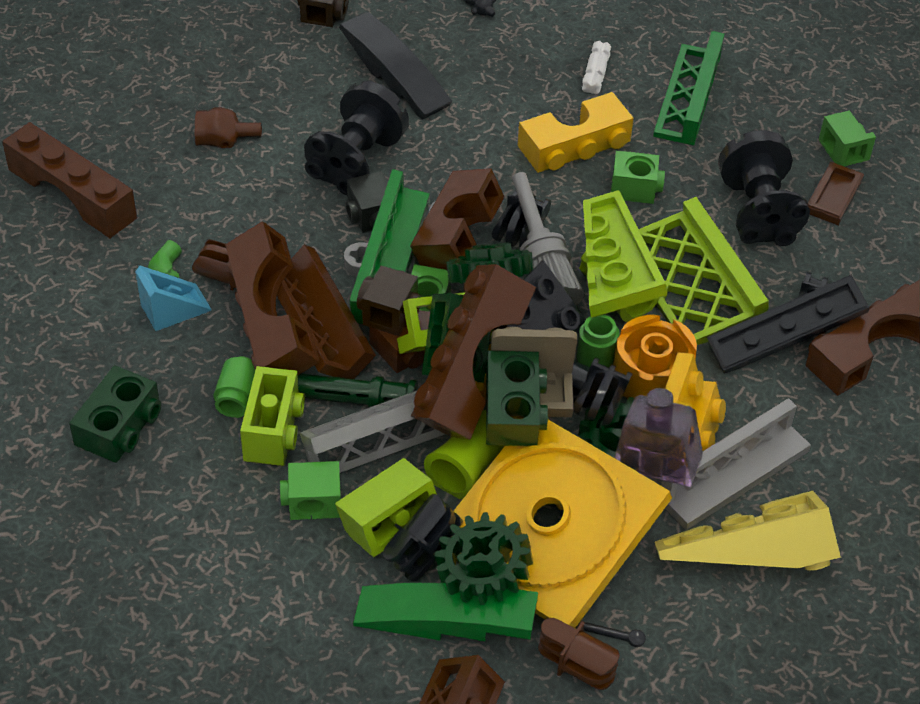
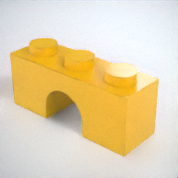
(551, 144)

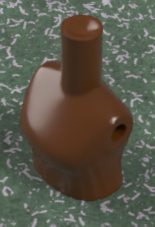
(221, 128)

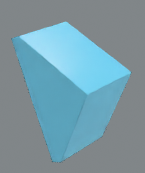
(168, 298)

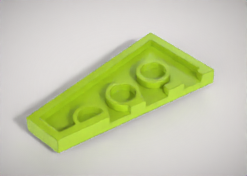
(617, 257)

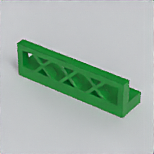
(700, 91)
(393, 232)

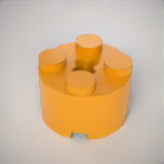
(649, 352)

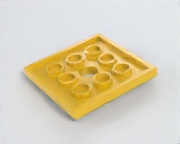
(602, 520)

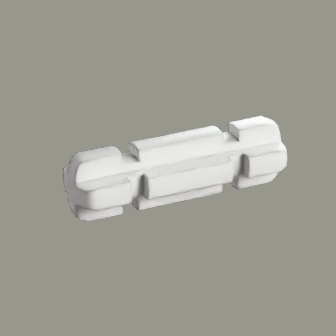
(596, 67)

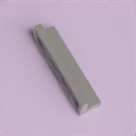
(375, 419)
(738, 465)

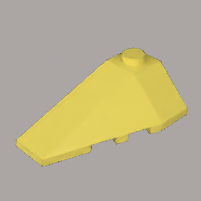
(786, 535)

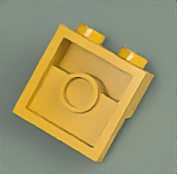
(703, 396)

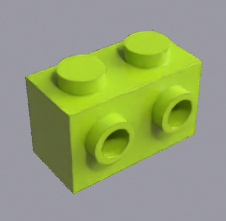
(270, 416)
(381, 503)

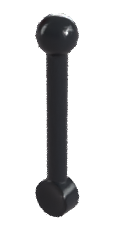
(635, 637)

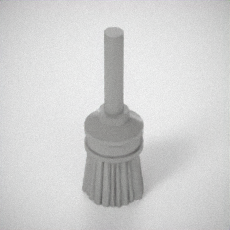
(546, 244)

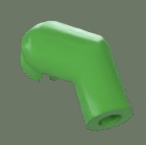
(164, 258)

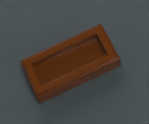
(834, 193)

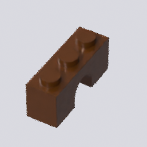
(463, 201)

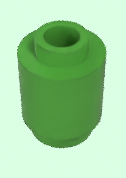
(597, 340)
(234, 386)

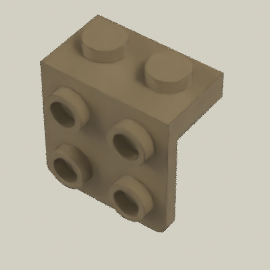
(556, 354)

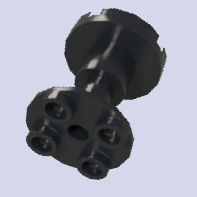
(369, 118)
(758, 168)

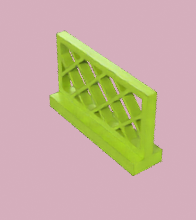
(723, 264)

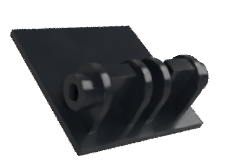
(549, 304)

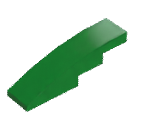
(430, 611)

